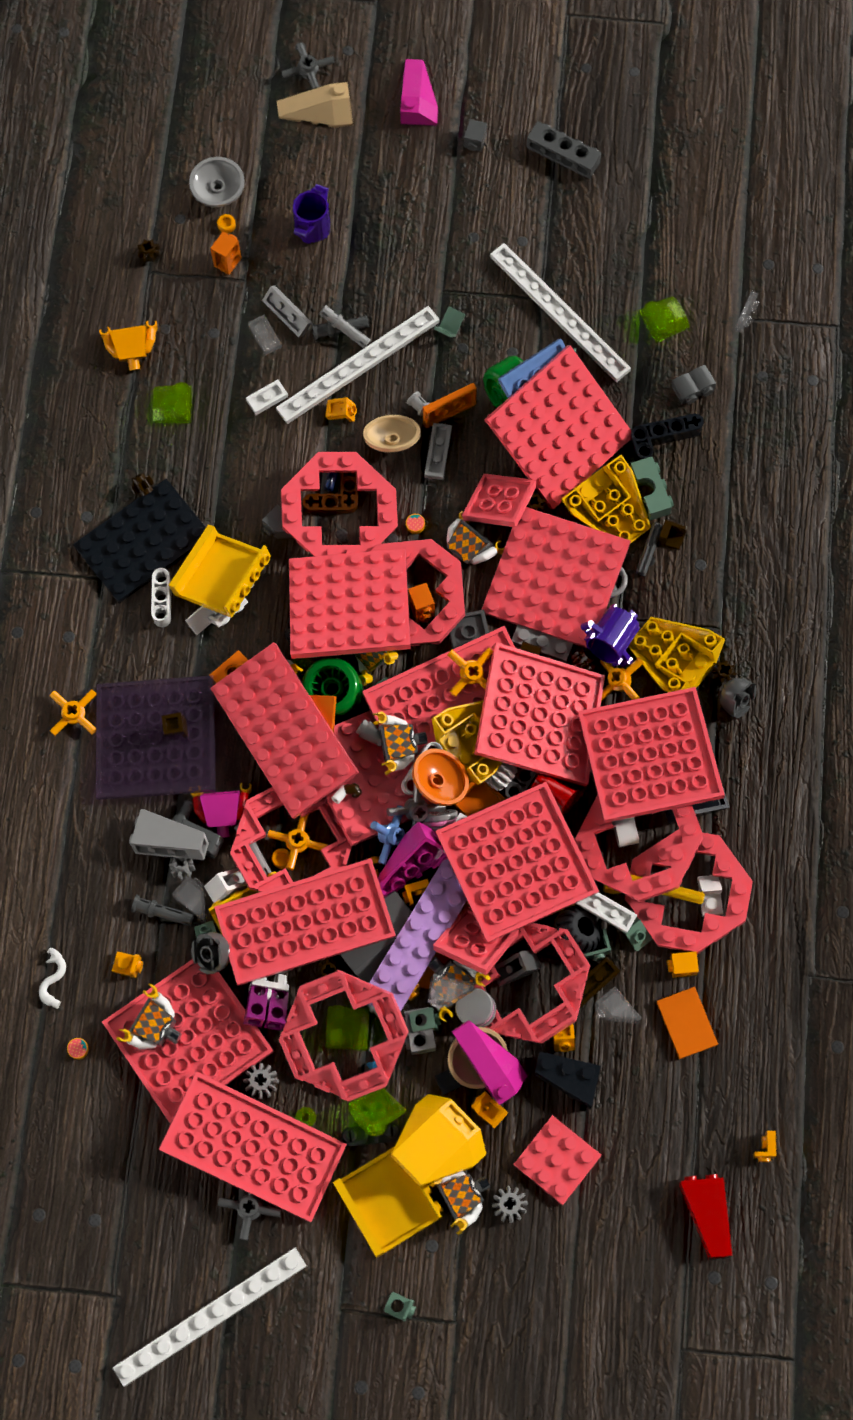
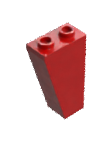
(709, 1212)

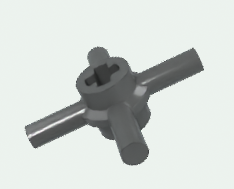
(307, 66)
(247, 1217)

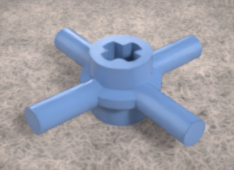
(389, 835)

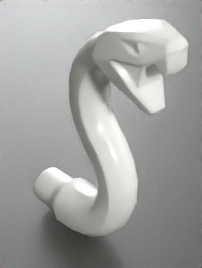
(43, 994)

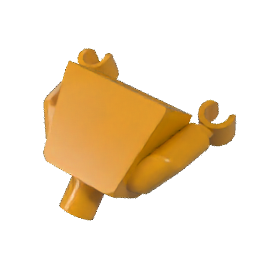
(130, 343)

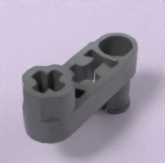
(215, 840)

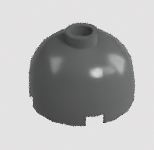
(736, 695)
(211, 952)

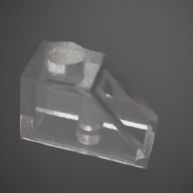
(192, 897)
(448, 990)
(616, 1008)

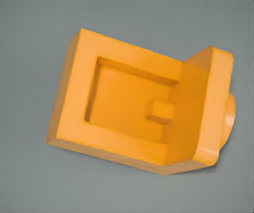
(489, 1109)

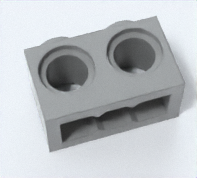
(428, 1035)

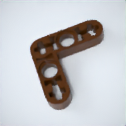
(340, 499)

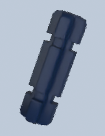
(330, 481)

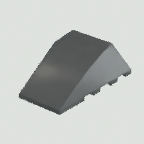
(367, 959)

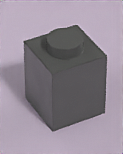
(475, 135)

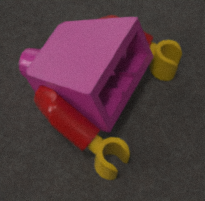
(221, 808)

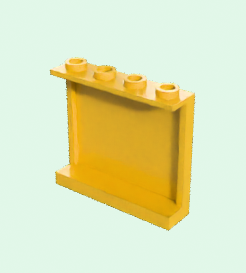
(219, 572)
(387, 1203)

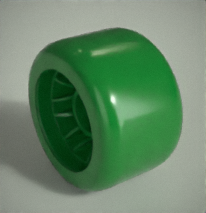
(491, 384)
(335, 673)

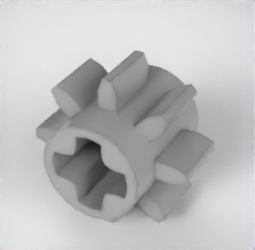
(182, 868)

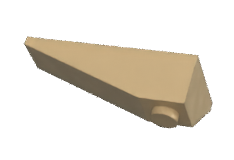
(321, 105)

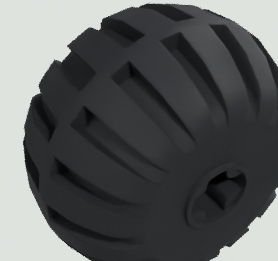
(582, 927)

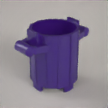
(312, 215)
(612, 635)

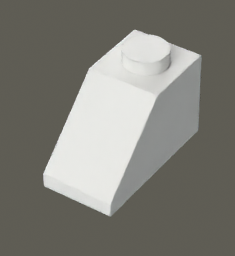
(224, 884)

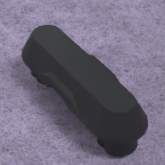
(357, 1136)

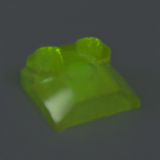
(664, 318)
(172, 403)
(347, 1028)
(375, 1111)

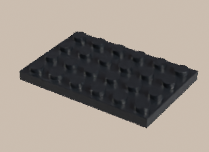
(140, 539)

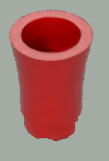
(563, 795)

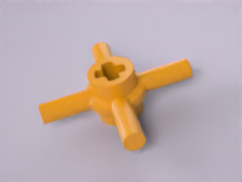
(465, 665)
(620, 679)
(74, 706)
(293, 847)

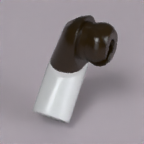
(346, 790)

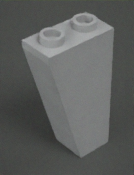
(167, 838)

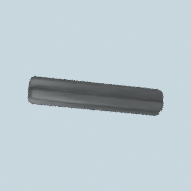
(649, 549)

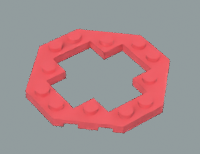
(367, 480)
(450, 589)
(252, 831)
(619, 877)
(714, 926)
(570, 988)
(359, 994)

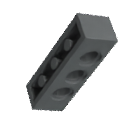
(568, 158)

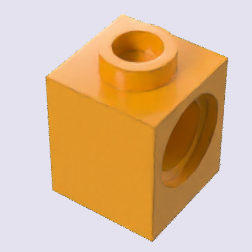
(683, 964)

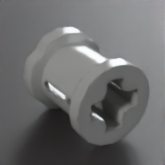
(417, 402)

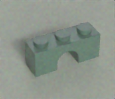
(647, 473)

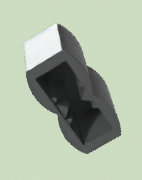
(693, 385)

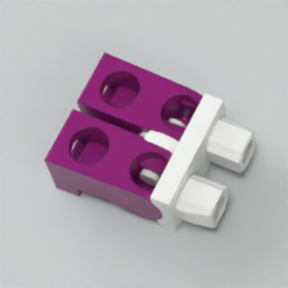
(270, 995)

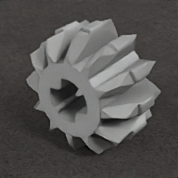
(254, 1086)
(502, 1200)

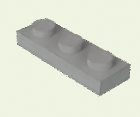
(286, 311)
(438, 451)
(550, 645)

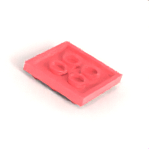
(499, 500)
(468, 946)
(557, 1160)

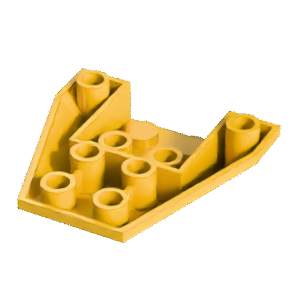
(610, 501)
(676, 653)
(457, 733)
(438, 1141)

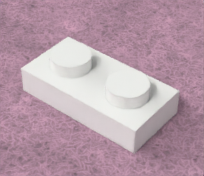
(267, 397)

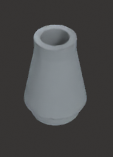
(369, 732)

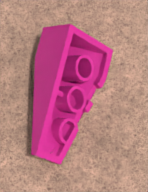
(417, 99)
(413, 855)
(494, 1065)

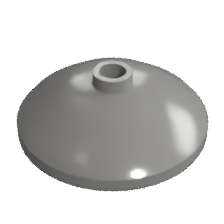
(216, 173)

